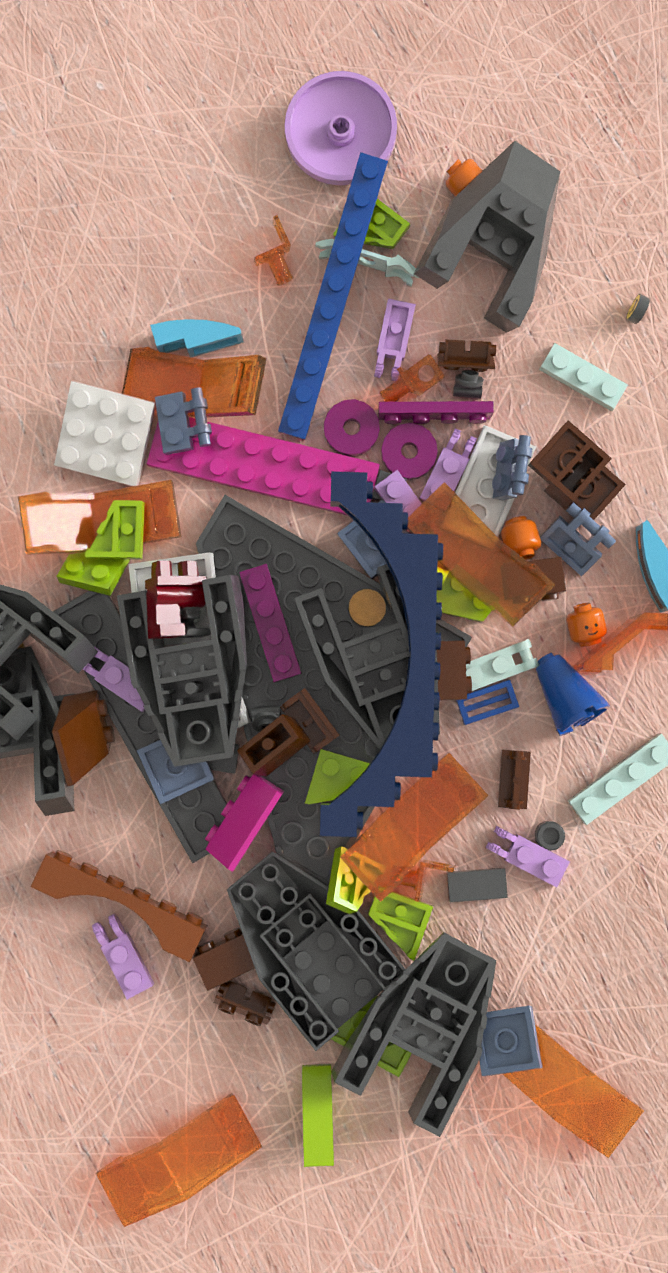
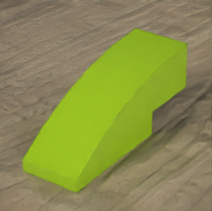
(317, 1115)

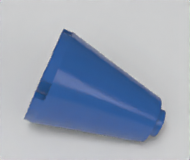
(568, 694)

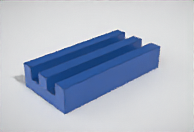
(510, 694)

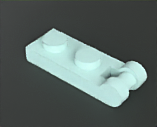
(500, 665)

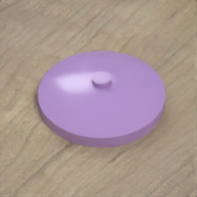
(335, 121)

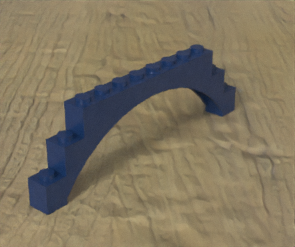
(414, 568)

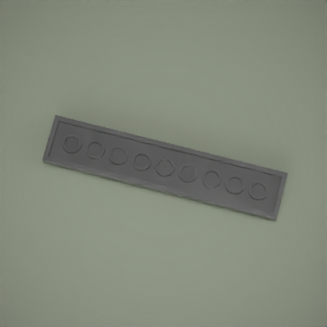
(190, 813)

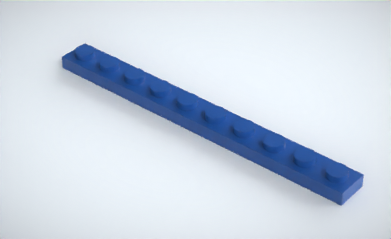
(333, 295)

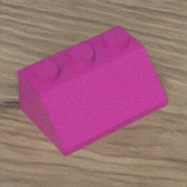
(242, 820)

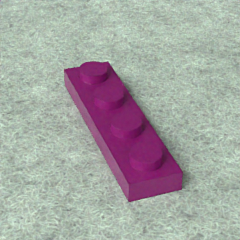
(446, 411)
(270, 623)

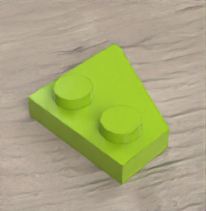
(385, 227)

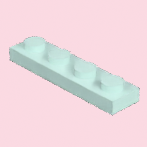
(621, 779)

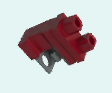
(169, 595)

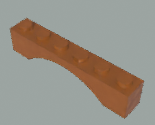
(175, 931)

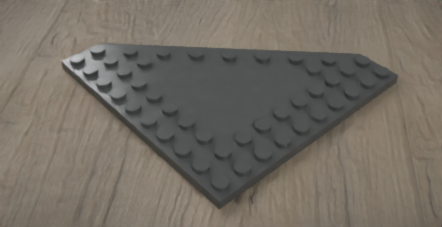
(247, 540)

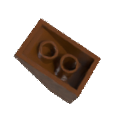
(82, 734)

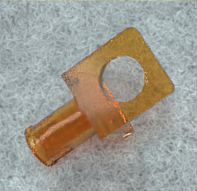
(275, 256)
(410, 381)
(416, 878)

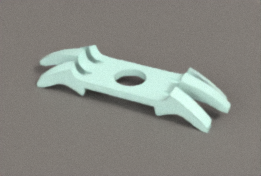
(392, 266)

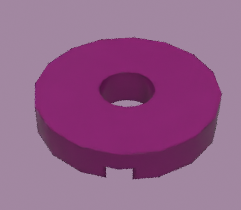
(351, 411)
(409, 435)

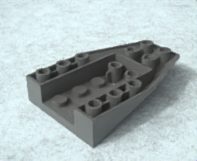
(306, 952)

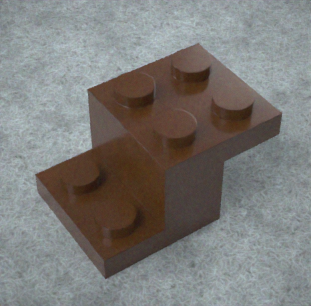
(576, 471)

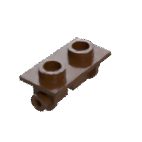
(453, 355)
(514, 779)
(233, 1001)

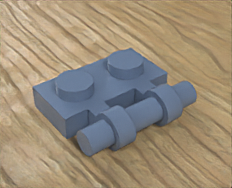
(175, 423)
(511, 468)
(571, 545)

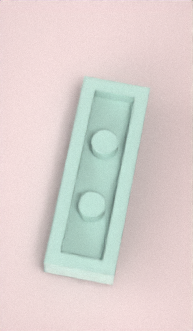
(583, 377)

